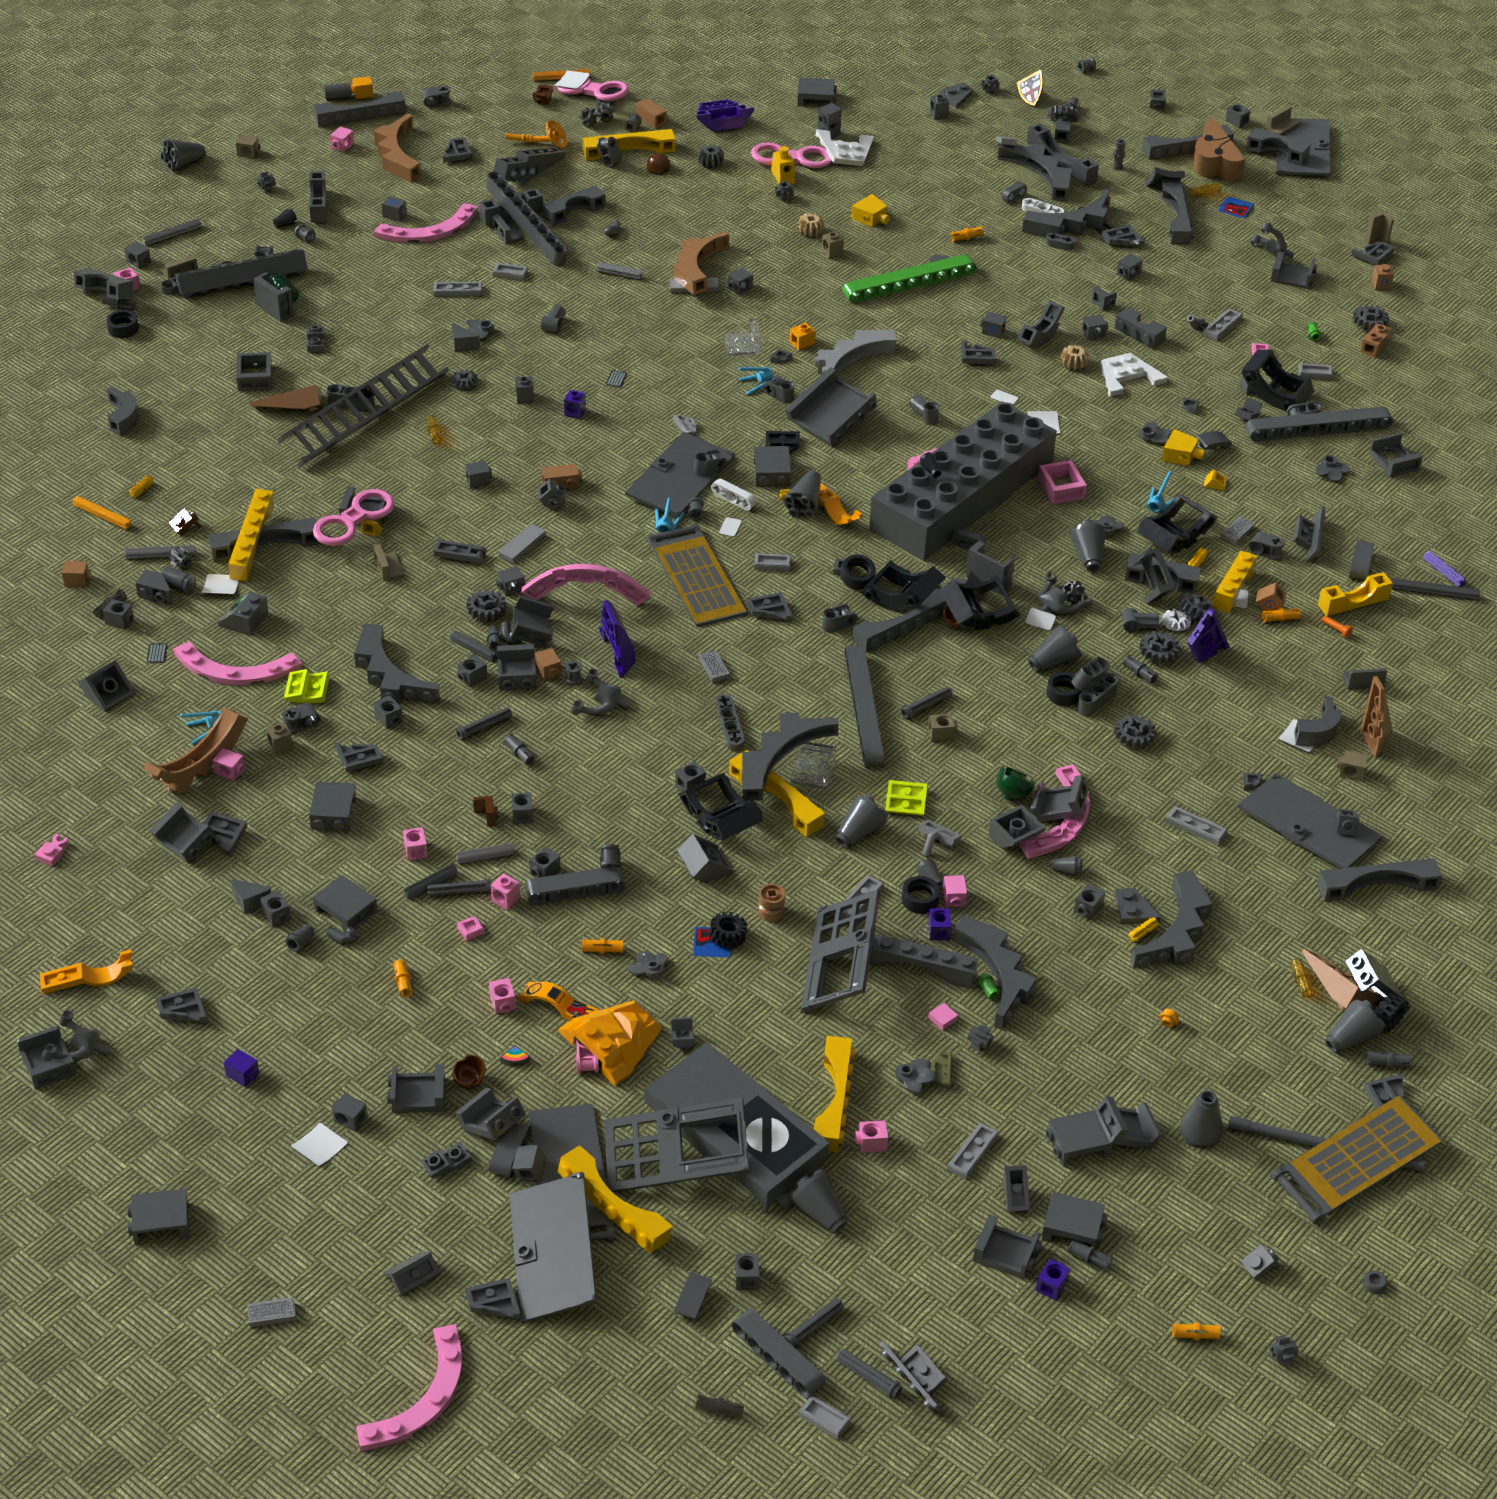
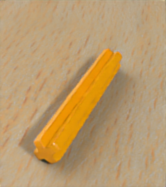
(555, 75)
(102, 512)

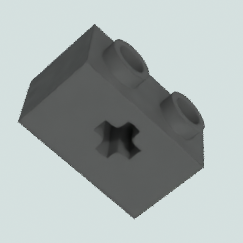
(830, 119)

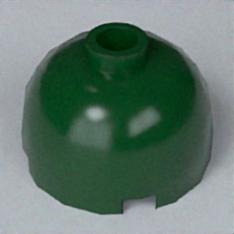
(1013, 784)

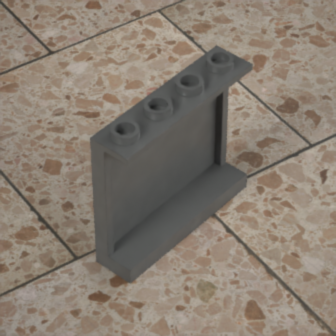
(830, 408)

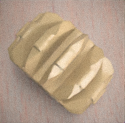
(811, 225)
(1075, 357)

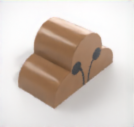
(1217, 154)

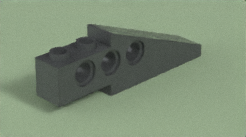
(528, 163)

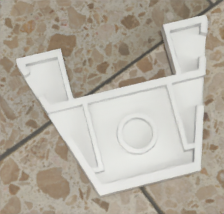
(845, 152)
(1126, 368)

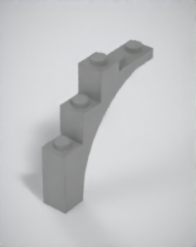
(862, 345)

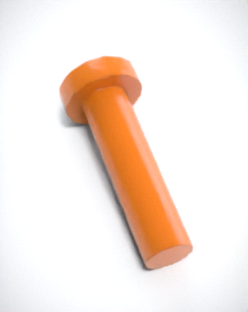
(1346, 630)

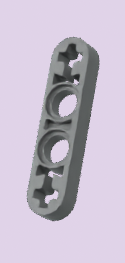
(730, 722)

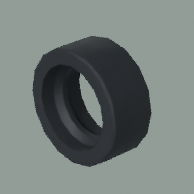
(122, 316)
(861, 561)
(1059, 697)
(924, 883)

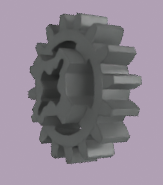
(1063, 112)
(1370, 316)
(486, 604)
(1195, 605)
(1159, 647)
(1135, 731)

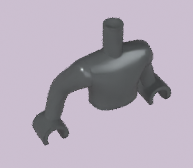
(1271, 245)
(1055, 598)
(607, 695)
(83, 1039)

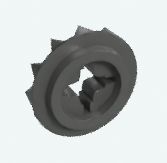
(464, 383)

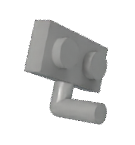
(934, 831)

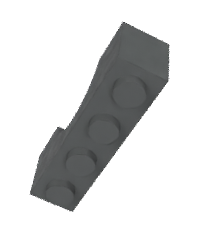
(1262, 140)
(317, 198)
(588, 199)
(490, 207)
(91, 279)
(1184, 576)

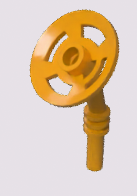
(552, 136)

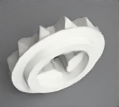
(1171, 623)

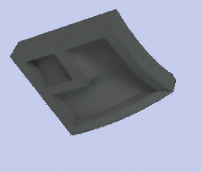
(1157, 175)

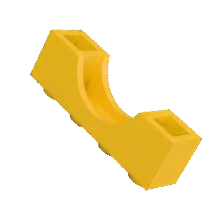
(1229, 589)
(1373, 590)

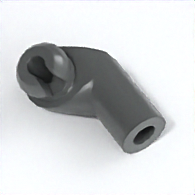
(613, 229)
(1197, 323)
(506, 634)
(344, 937)

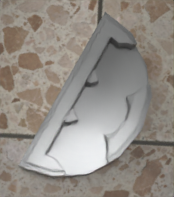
(685, 424)

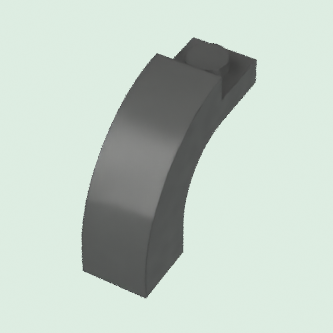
(1044, 328)
(126, 415)
(1319, 730)

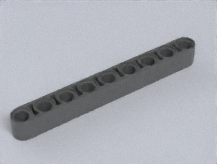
(526, 218)
(1319, 423)
(864, 706)

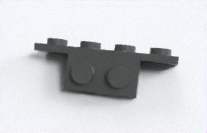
(1309, 533)
(922, 1372)

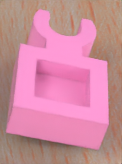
(51, 852)

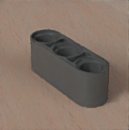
(337, 391)
(1361, 560)
(1090, 673)
(1098, 694)
(505, 1152)

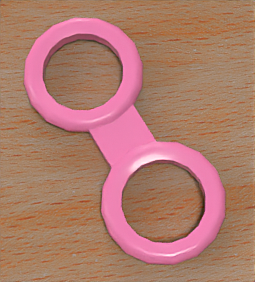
(595, 89)
(797, 155)
(353, 516)

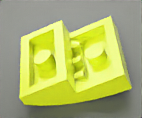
(306, 687)
(906, 798)

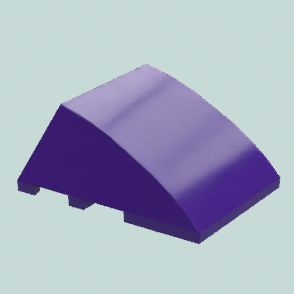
(723, 114)
(615, 632)

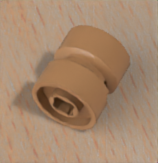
(771, 902)

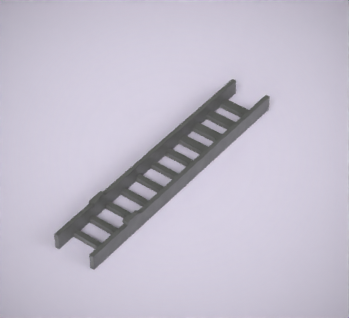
(382, 377)

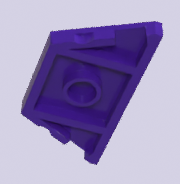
(1207, 637)

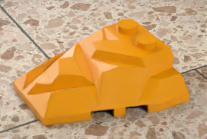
(615, 1037)

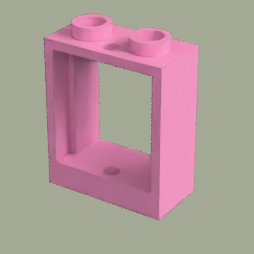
(1057, 494)

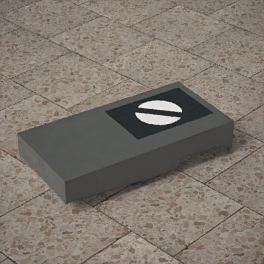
(778, 1141)

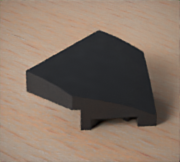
(783, 438)

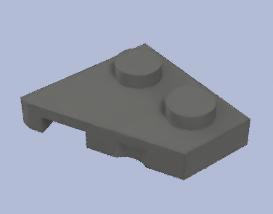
(957, 93)
(457, 150)
(1122, 236)
(1374, 253)
(977, 354)
(770, 606)
(358, 756)
(227, 831)
(1133, 907)
(182, 1006)
(1384, 1089)
(493, 1299)

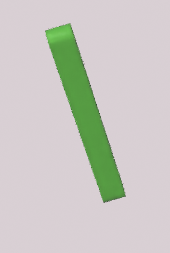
(909, 278)

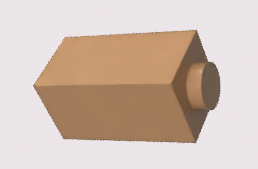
(651, 113)
(1376, 340)
(565, 475)

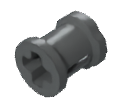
(1081, 65)
(632, 123)
(303, 234)
(695, 508)
(573, 673)

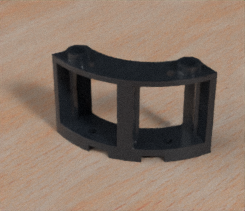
(1268, 362)
(1170, 535)
(914, 591)
(967, 609)
(727, 819)

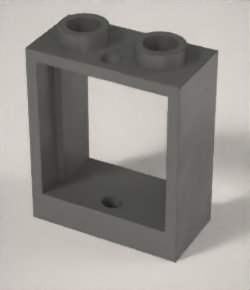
(254, 360)

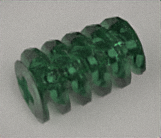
(280, 281)

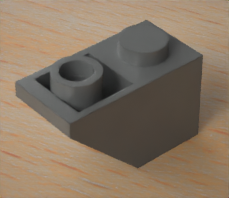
(153, 587)

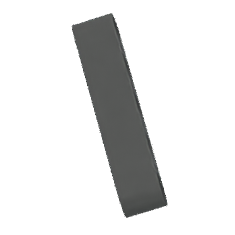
(575, 885)
(778, 1353)

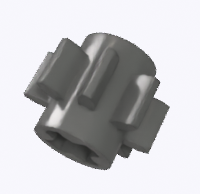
(990, 84)
(604, 111)
(592, 116)
(266, 181)
(784, 191)
(180, 557)
(1073, 590)
(980, 1037)
(1284, 1350)

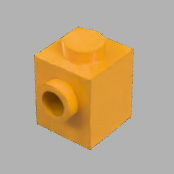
(362, 87)
(802, 336)

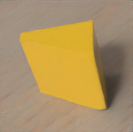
(1215, 480)
(371, 528)

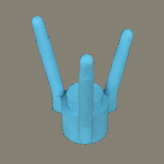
(764, 375)
(1157, 502)
(665, 523)
(210, 720)

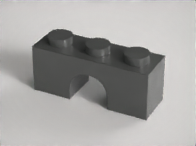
(1149, 334)

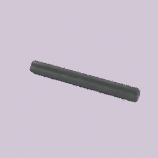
(1433, 588)

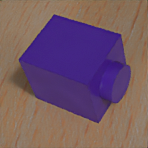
(241, 1068)

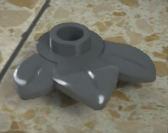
(480, 327)
(1151, 432)
(1331, 468)
(1110, 524)
(649, 964)
(915, 1074)

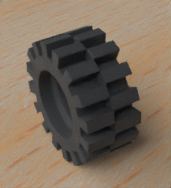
(730, 922)
(1392, 1010)

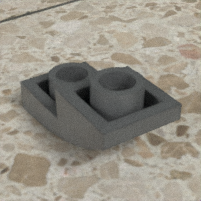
(315, 338)
(1212, 440)
(446, 1162)
(692, 1296)

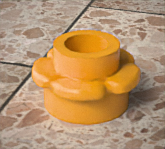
(1169, 1018)

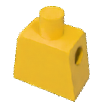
(783, 166)
(870, 211)
(1181, 449)

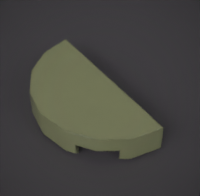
(942, 1069)

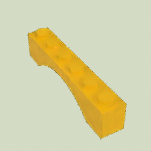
(658, 141)
(244, 550)
(805, 815)
(837, 1061)
(643, 1226)

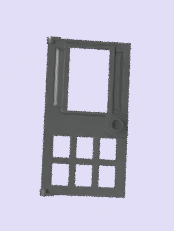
(855, 942)
(670, 1147)

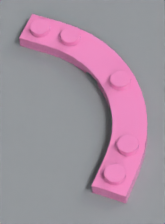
(435, 232)
(586, 574)
(235, 675)
(1062, 834)
(429, 1406)

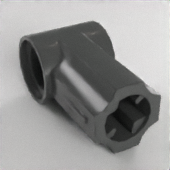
(553, 321)
(928, 410)
(1133, 620)

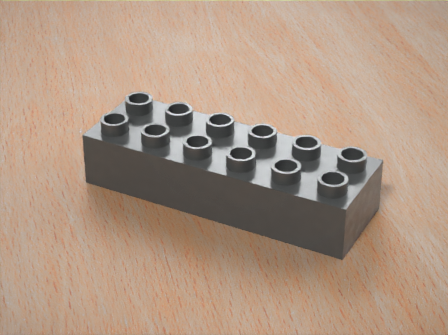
(978, 473)

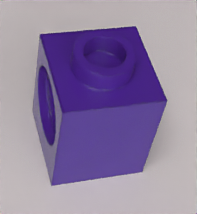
(574, 404)
(939, 924)
(1048, 1284)

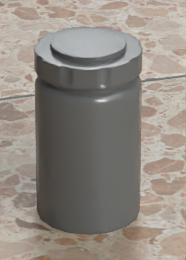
(337, 91)
(179, 579)

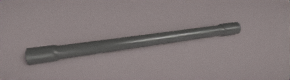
(1248, 1126)

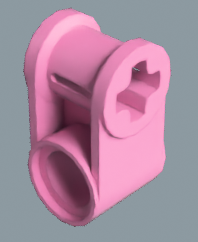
(586, 1059)

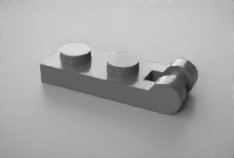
(460, 551)

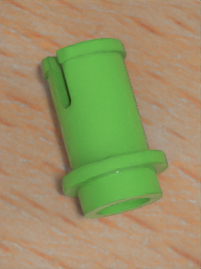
(1314, 333)
(986, 983)

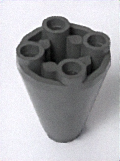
(181, 153)
(804, 496)
(1089, 543)
(1055, 650)
(861, 820)
(1354, 1027)
(1203, 1121)
(819, 1201)

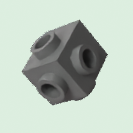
(551, 494)

